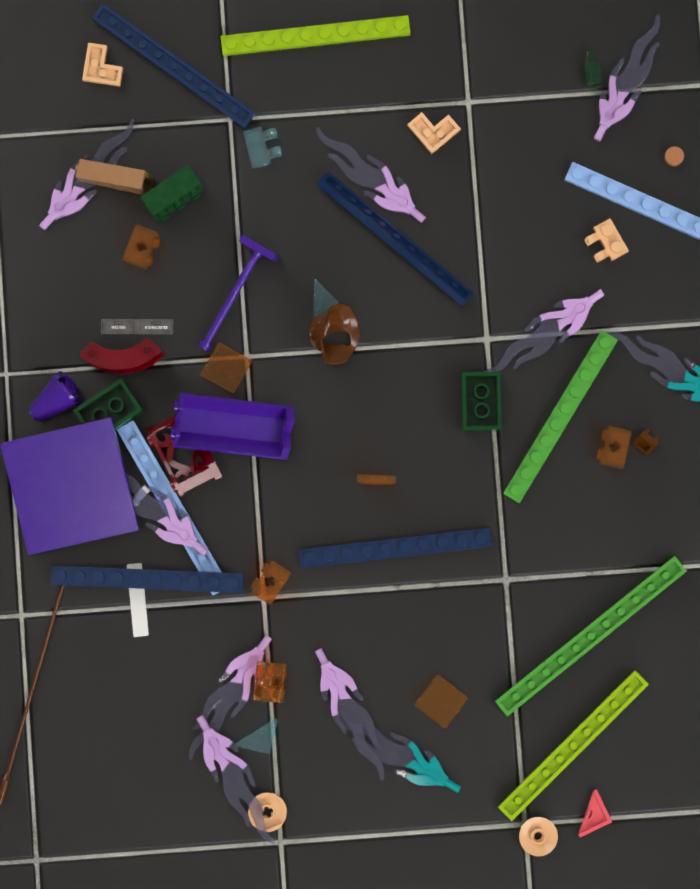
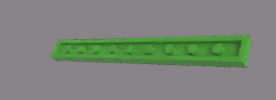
(560, 416)

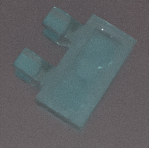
(257, 147)

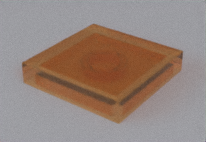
(226, 368)
(376, 479)
(441, 701)

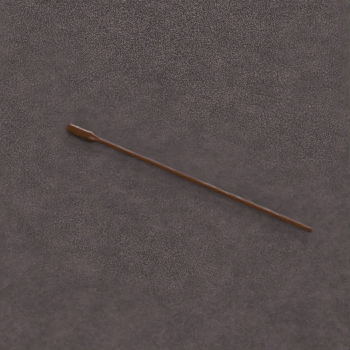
(6, 779)

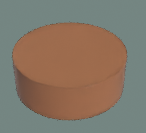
(674, 156)

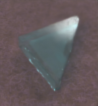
(322, 299)
(261, 739)

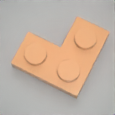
(97, 71)
(433, 136)

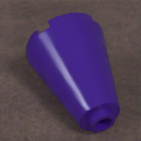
(55, 398)

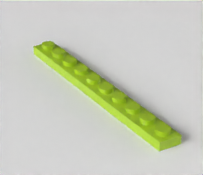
(315, 35)
(573, 745)

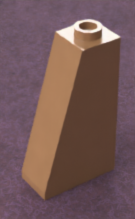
(114, 176)

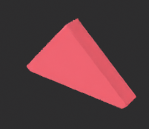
(595, 816)

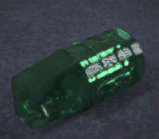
(592, 70)

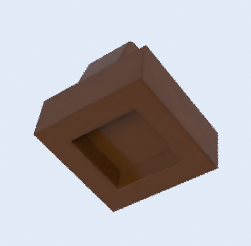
(645, 442)

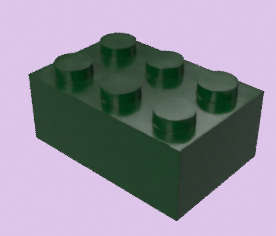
(172, 194)
(481, 401)
(114, 402)

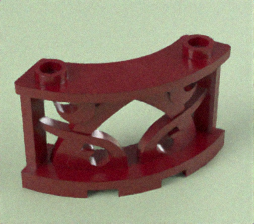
(123, 361)
(207, 467)

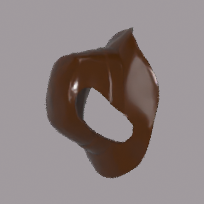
(338, 319)

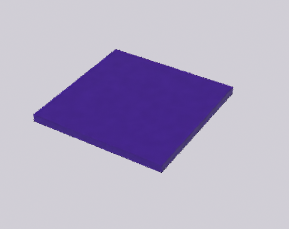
(70, 486)

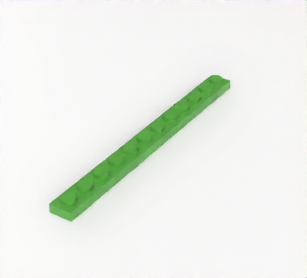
(590, 636)

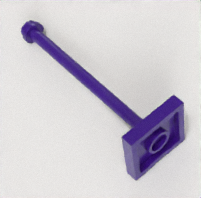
(257, 252)

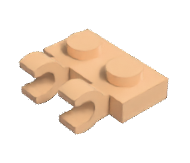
(610, 240)

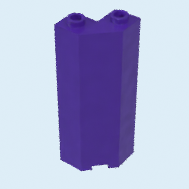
(232, 426)

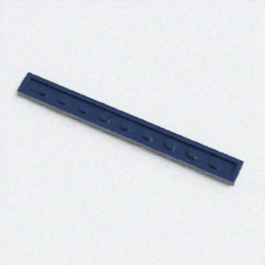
(173, 66)
(395, 238)
(395, 548)
(147, 579)

